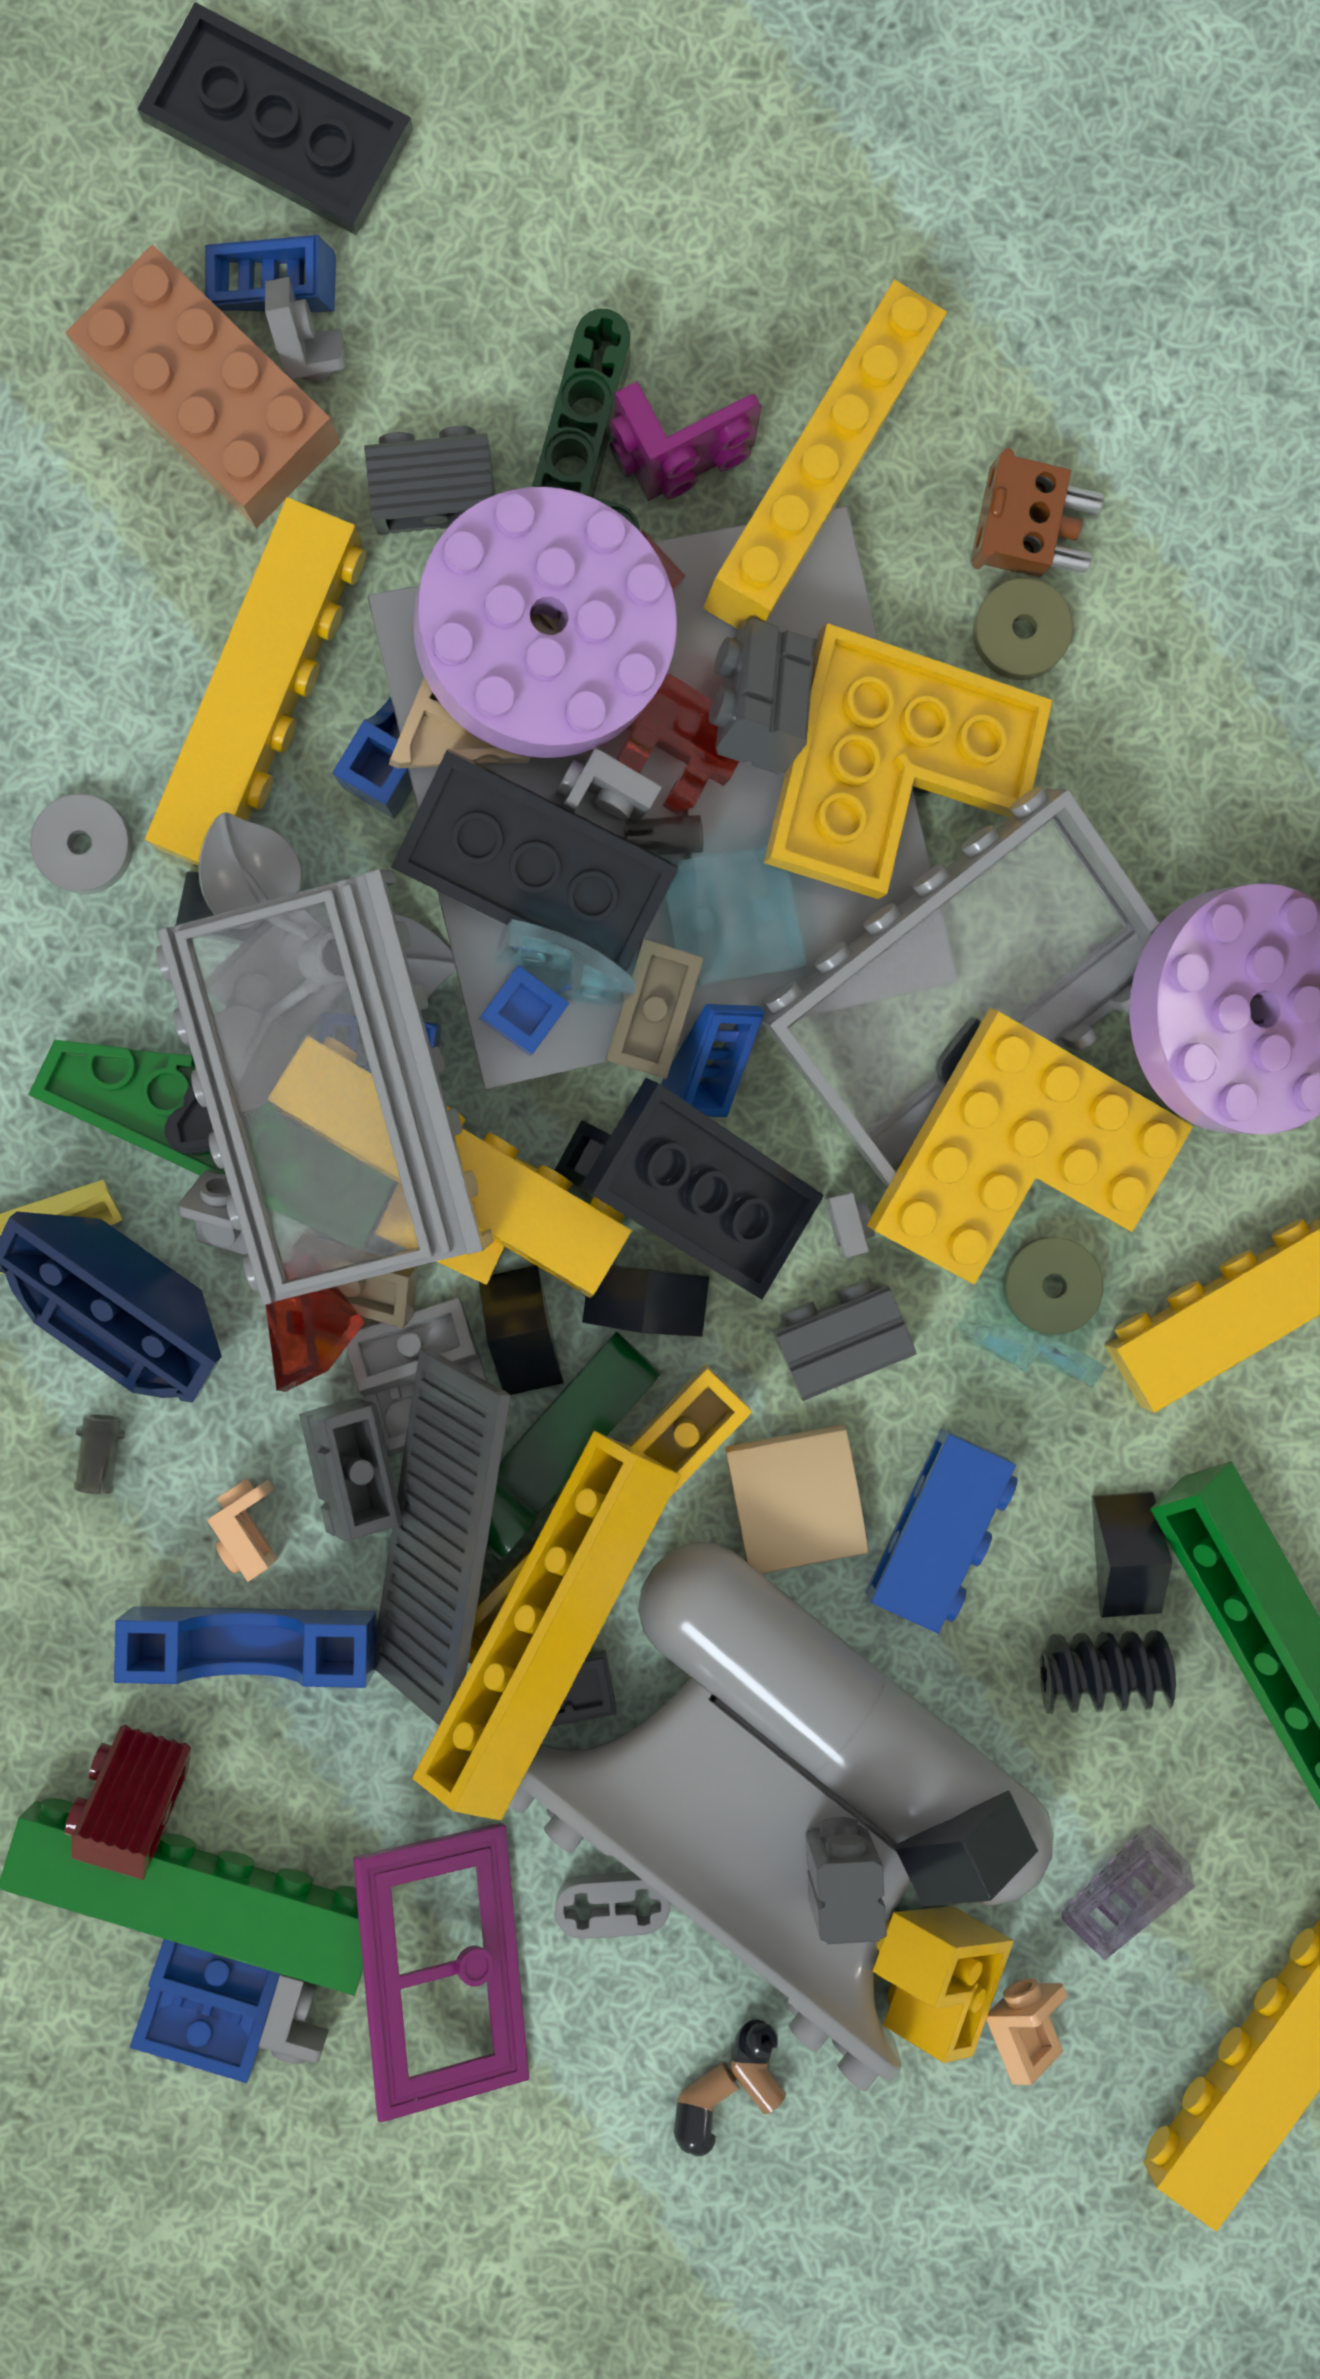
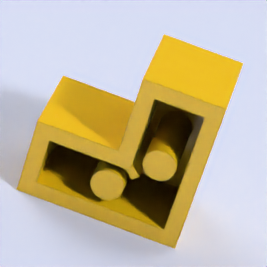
(941, 1978)

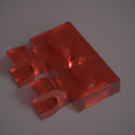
(681, 727)

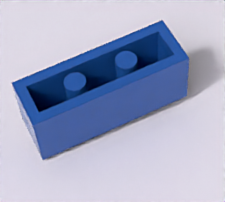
(942, 1531)

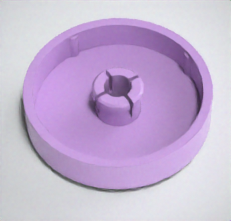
(553, 558)
(1233, 1009)

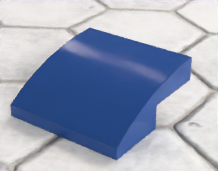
(205, 2011)

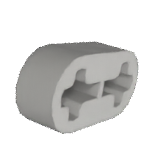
(611, 1920)

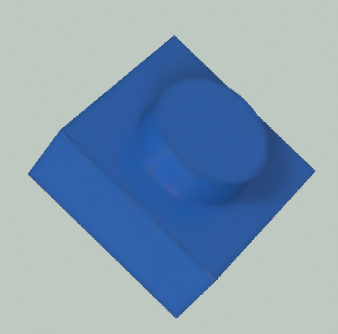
(524, 1010)

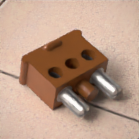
(1007, 524)

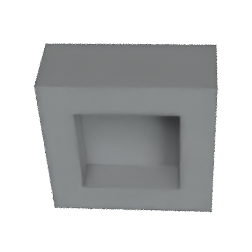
(849, 1224)

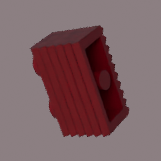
(129, 1802)

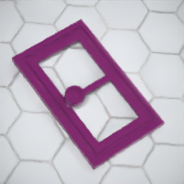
(494, 1963)

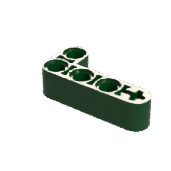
(587, 435)
(556, 1440)

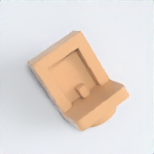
(241, 1541)
(1024, 2028)

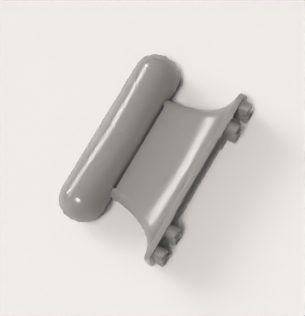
(749, 1759)

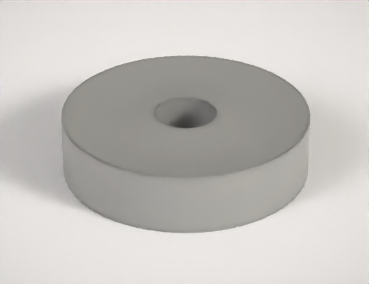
(54, 838)

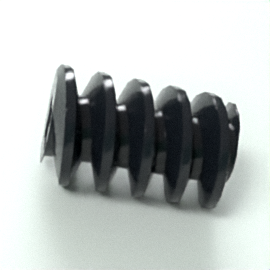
(1107, 1669)

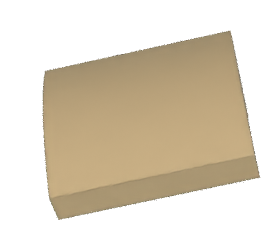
(797, 1499)

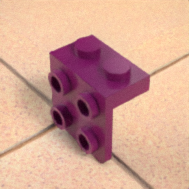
(673, 462)

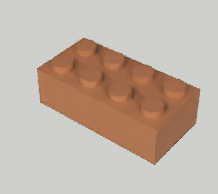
(204, 386)

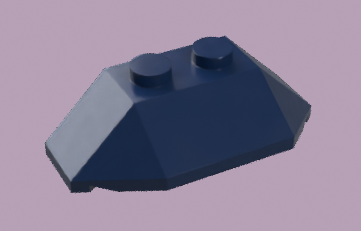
(111, 1303)

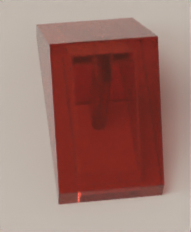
(309, 1334)

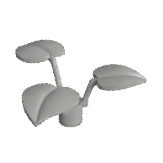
(254, 864)

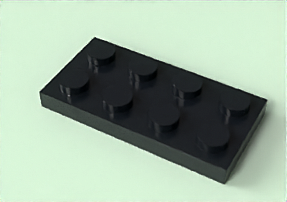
(275, 118)
(532, 860)
(702, 1189)

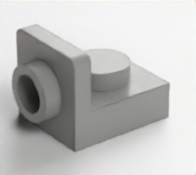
(298, 346)
(617, 786)
(207, 1206)
(285, 2026)

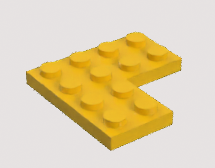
(877, 730)
(1019, 1116)

